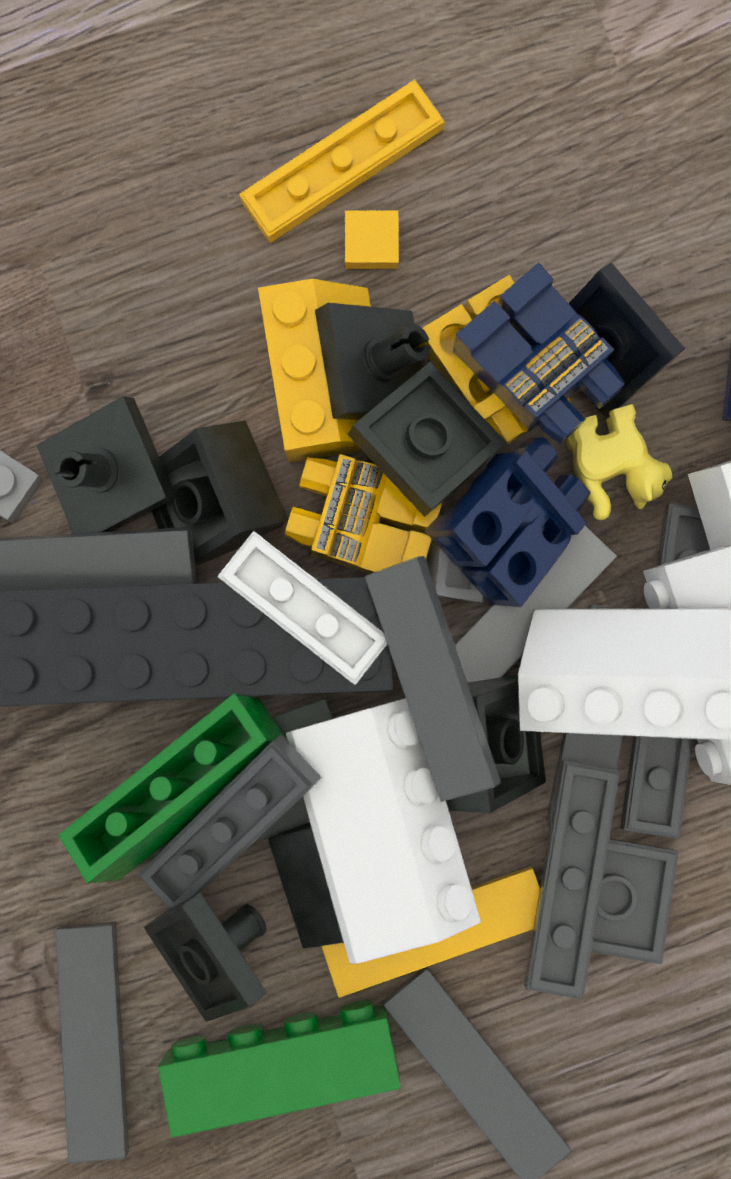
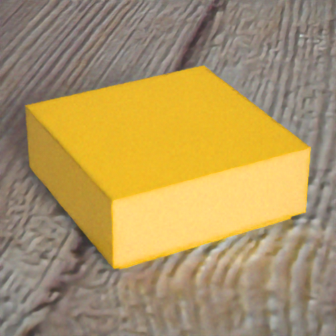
(372, 239)

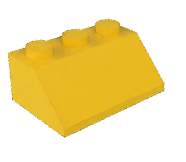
(299, 366)

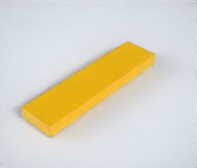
(342, 161)
(505, 910)

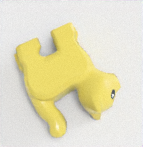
(615, 454)

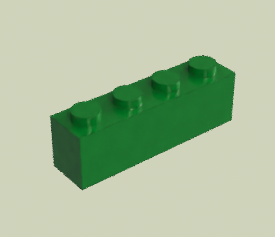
(169, 790)
(278, 1068)

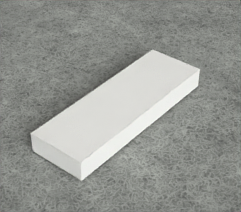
(304, 608)

